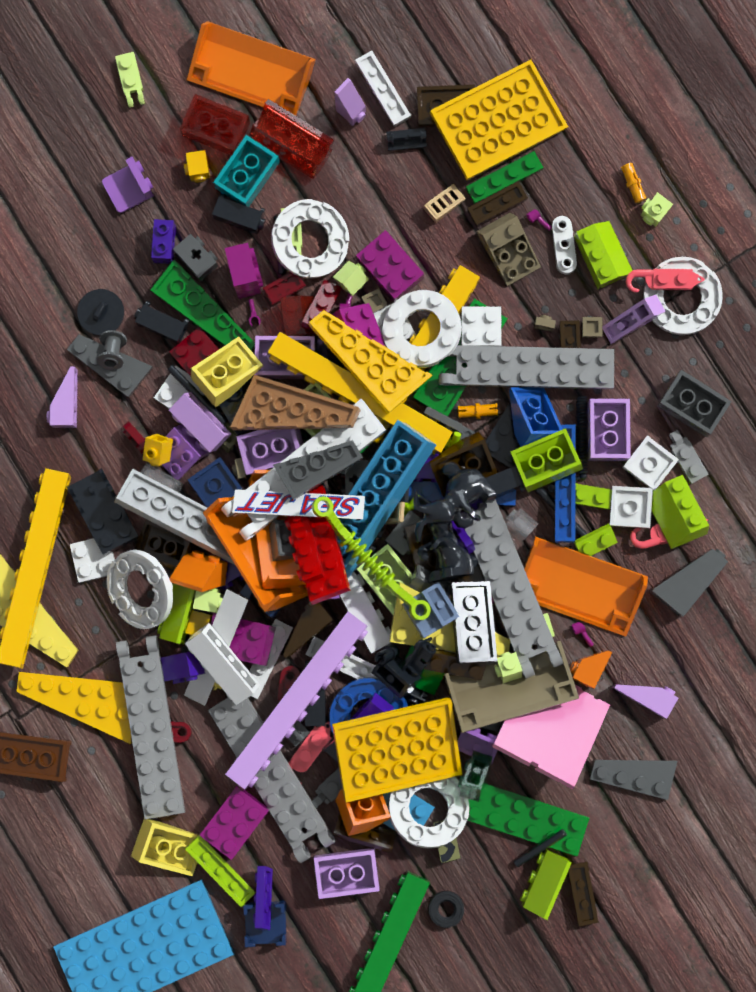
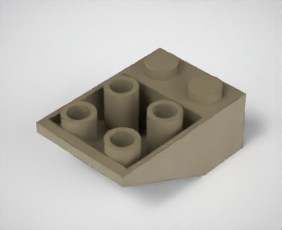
(509, 248)

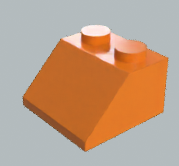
(200, 572)
(590, 668)
(362, 814)

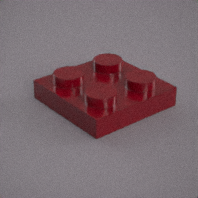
(193, 350)

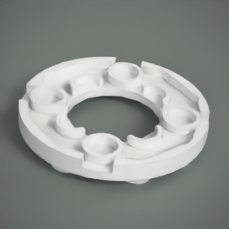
(311, 211)
(710, 299)
(449, 328)
(156, 575)
(429, 836)

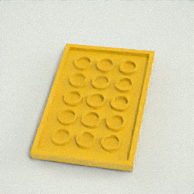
(498, 119)
(397, 749)

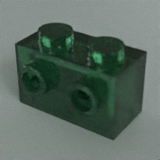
(475, 777)

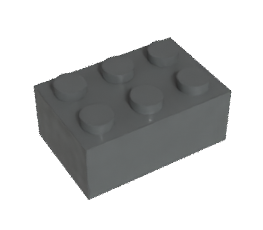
(694, 403)

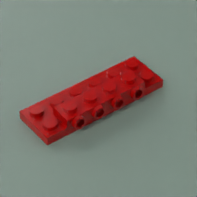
(317, 555)

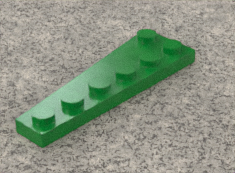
(194, 303)

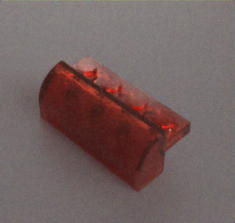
(292, 139)

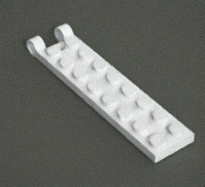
(365, 431)

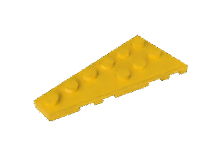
(372, 364)
(87, 700)

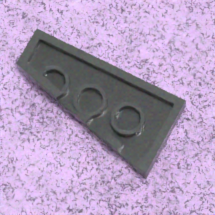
(124, 379)
(311, 470)
(642, 776)

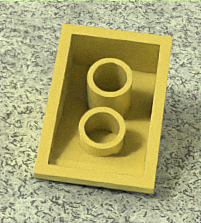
(225, 371)
(164, 847)

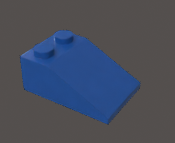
(532, 414)

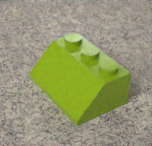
(602, 253)
(546, 460)
(678, 512)
(175, 625)
(545, 883)

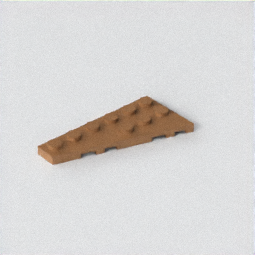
(281, 406)

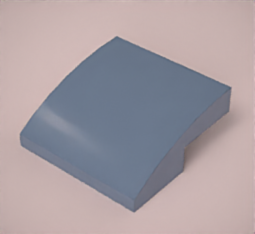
(441, 611)

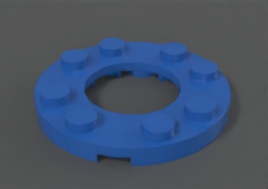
(357, 691)

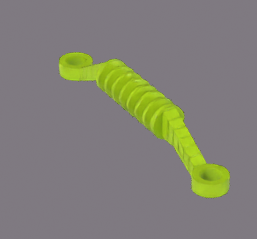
(375, 568)

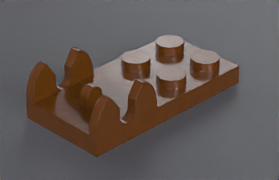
(34, 756)

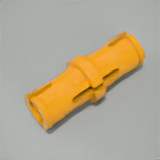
(633, 183)
(477, 410)

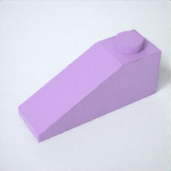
(349, 103)
(633, 318)
(64, 405)
(653, 698)

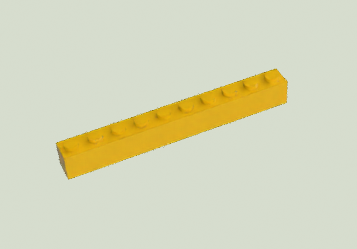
(458, 292)
(342, 383)
(33, 568)

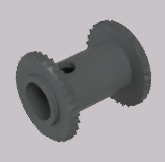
(112, 343)

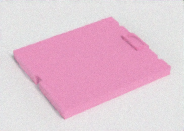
(555, 737)

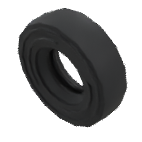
(437, 918)

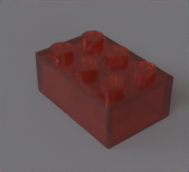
(214, 125)

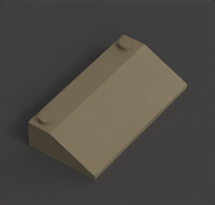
(490, 701)

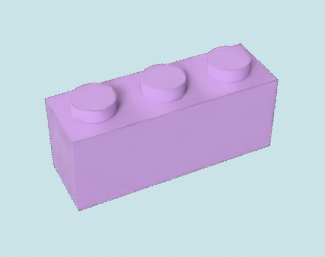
(199, 422)

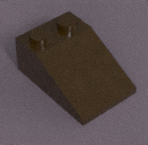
(467, 454)
(164, 545)
(311, 622)

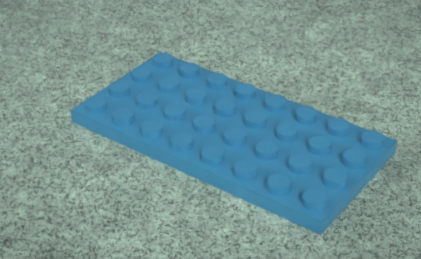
(147, 945)

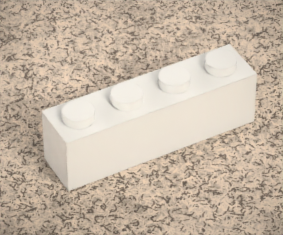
(360, 605)
(222, 664)

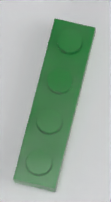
(504, 177)

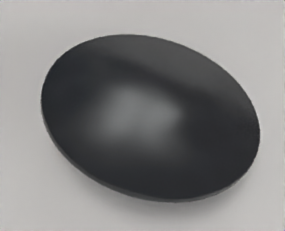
(100, 311)

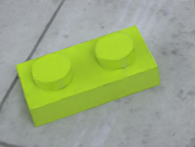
(593, 496)
(596, 540)

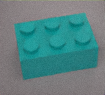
(246, 171)

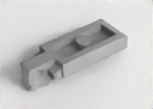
(688, 458)

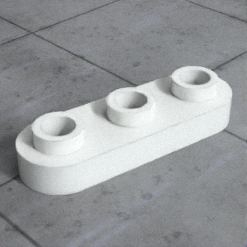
(564, 253)

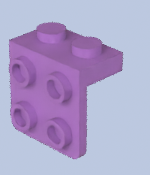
(128, 186)
(184, 452)
(478, 742)

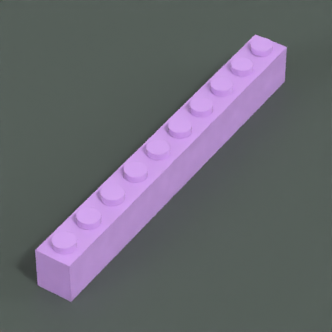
(296, 700)

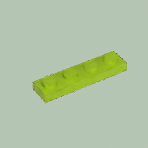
(220, 870)

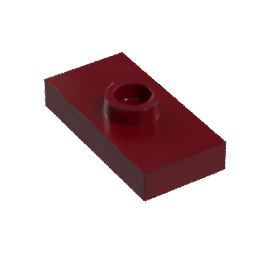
(283, 287)

